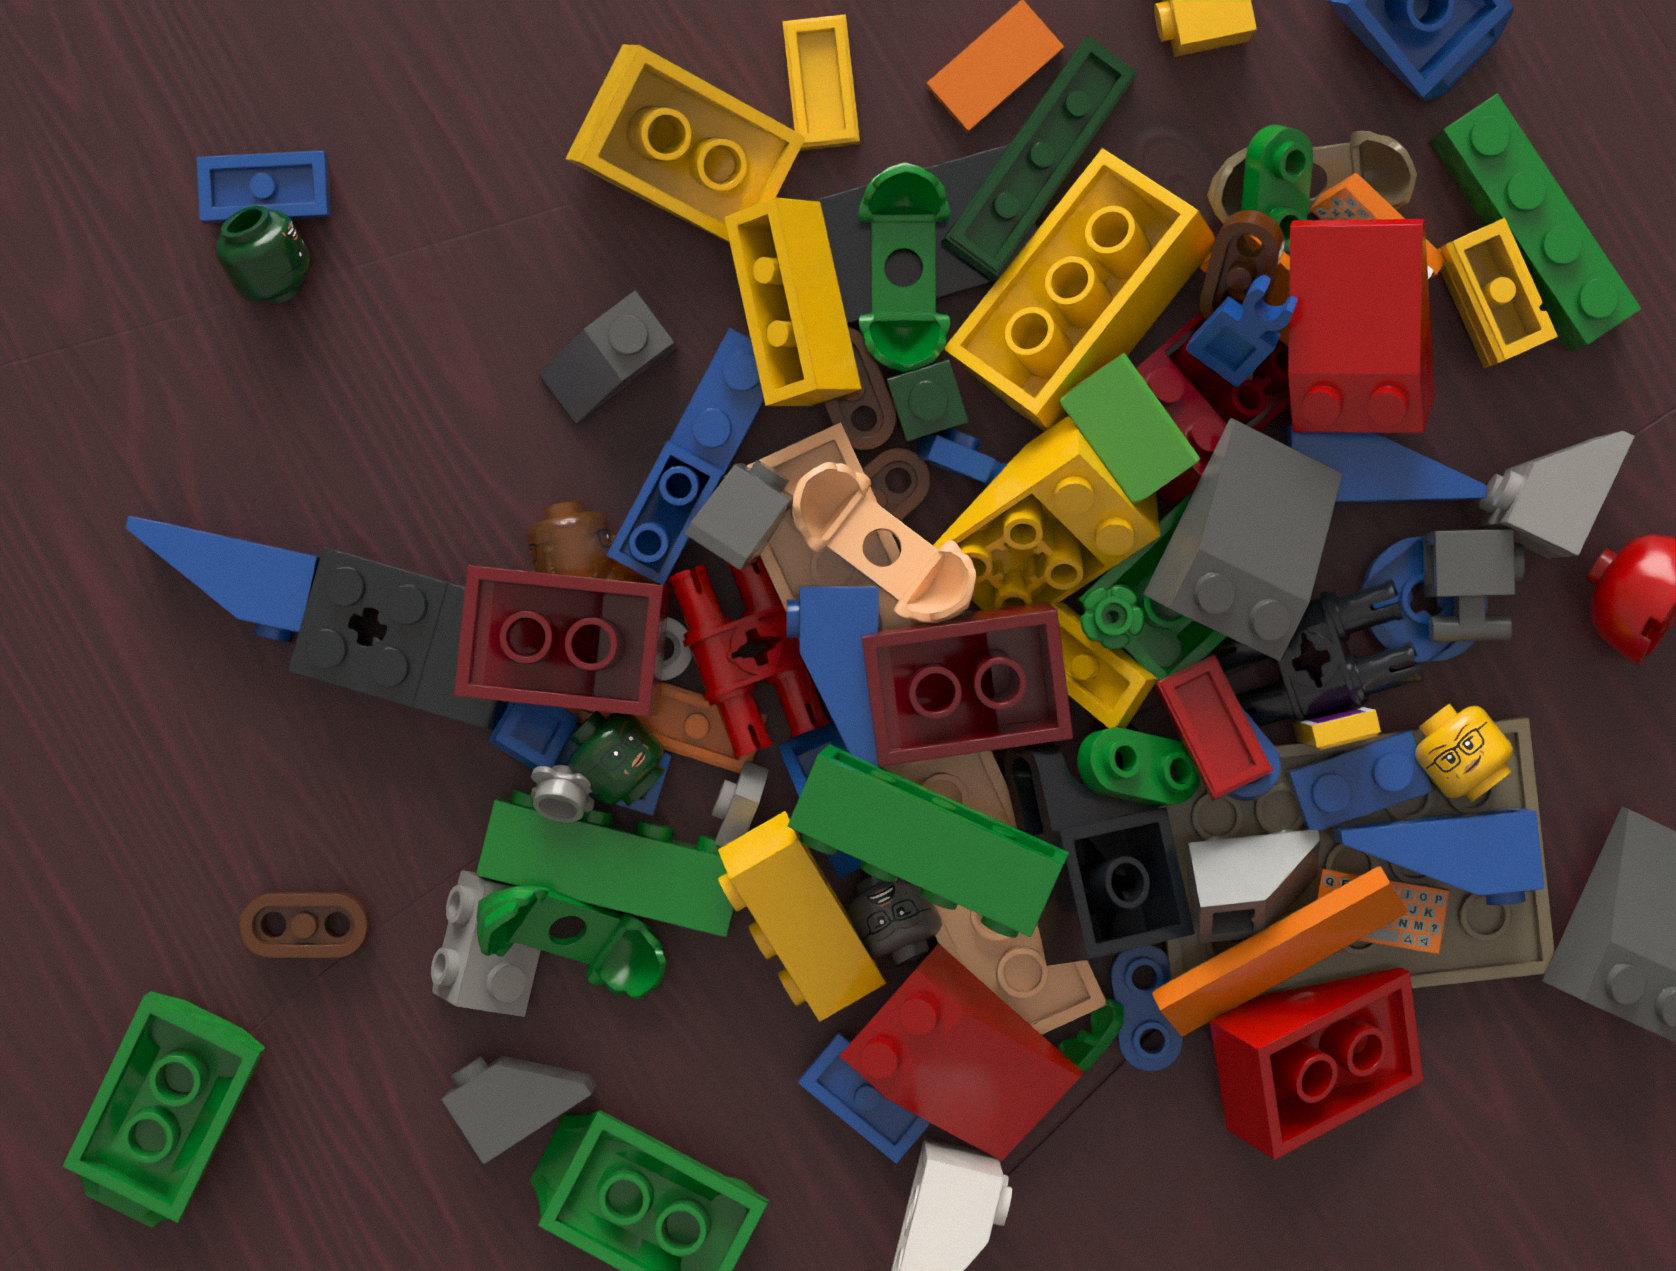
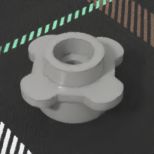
(561, 793)

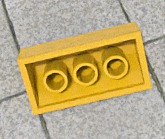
(1082, 288)

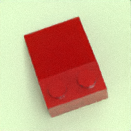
(1360, 326)
(961, 1057)
(1315, 1057)

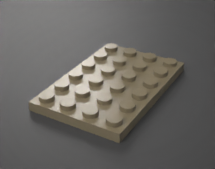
(1476, 938)

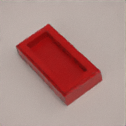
(1213, 728)

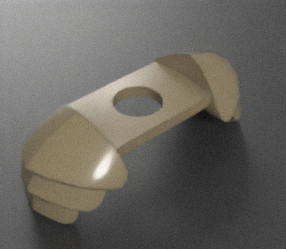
(1372, 156)

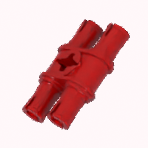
(731, 680)

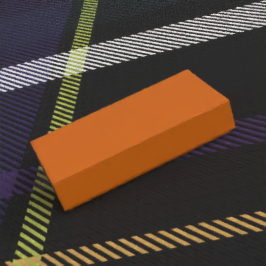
(995, 66)

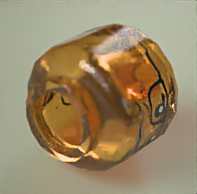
(571, 542)

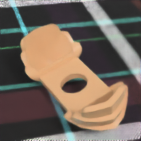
(837, 514)

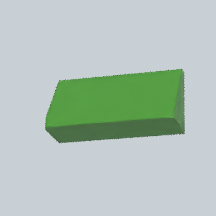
(1129, 429)

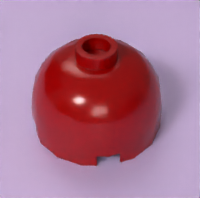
(1635, 595)

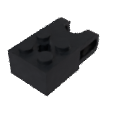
(421, 644)
(1121, 865)

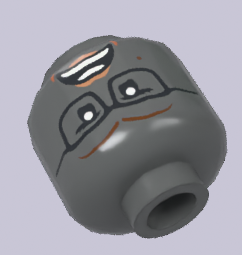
(894, 920)

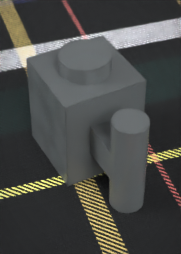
(1469, 568)

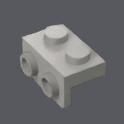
(468, 976)

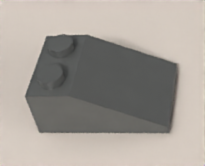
(1249, 541)
(1624, 929)

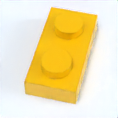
(1099, 678)

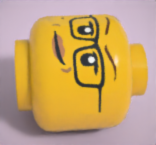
(1463, 752)

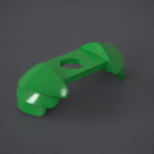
(903, 320)
(614, 945)

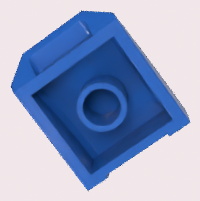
(1426, 41)

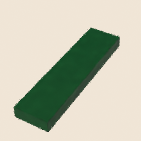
(1039, 157)

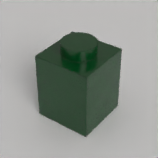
(926, 400)

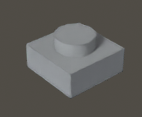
(739, 802)

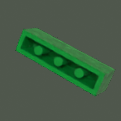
(1510, 181)
(927, 841)
(608, 864)

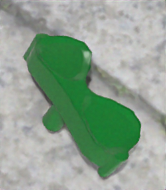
(1090, 1045)

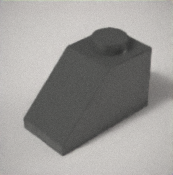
(607, 357)
(742, 513)
(510, 1100)

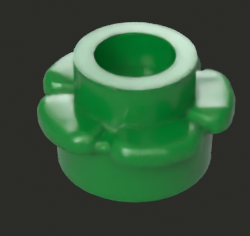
(1094, 619)

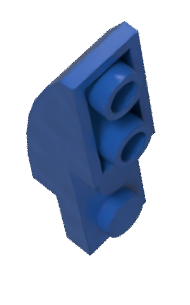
(692, 461)

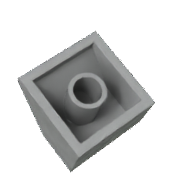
(1555, 496)

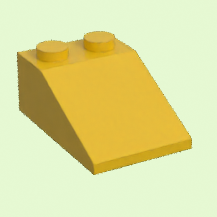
(682, 142)

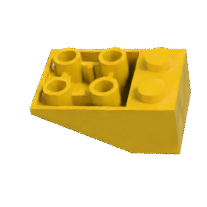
(1050, 523)

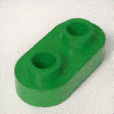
(1272, 187)
(1144, 768)

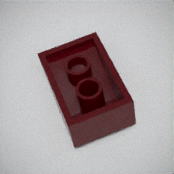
(562, 641)
(967, 684)

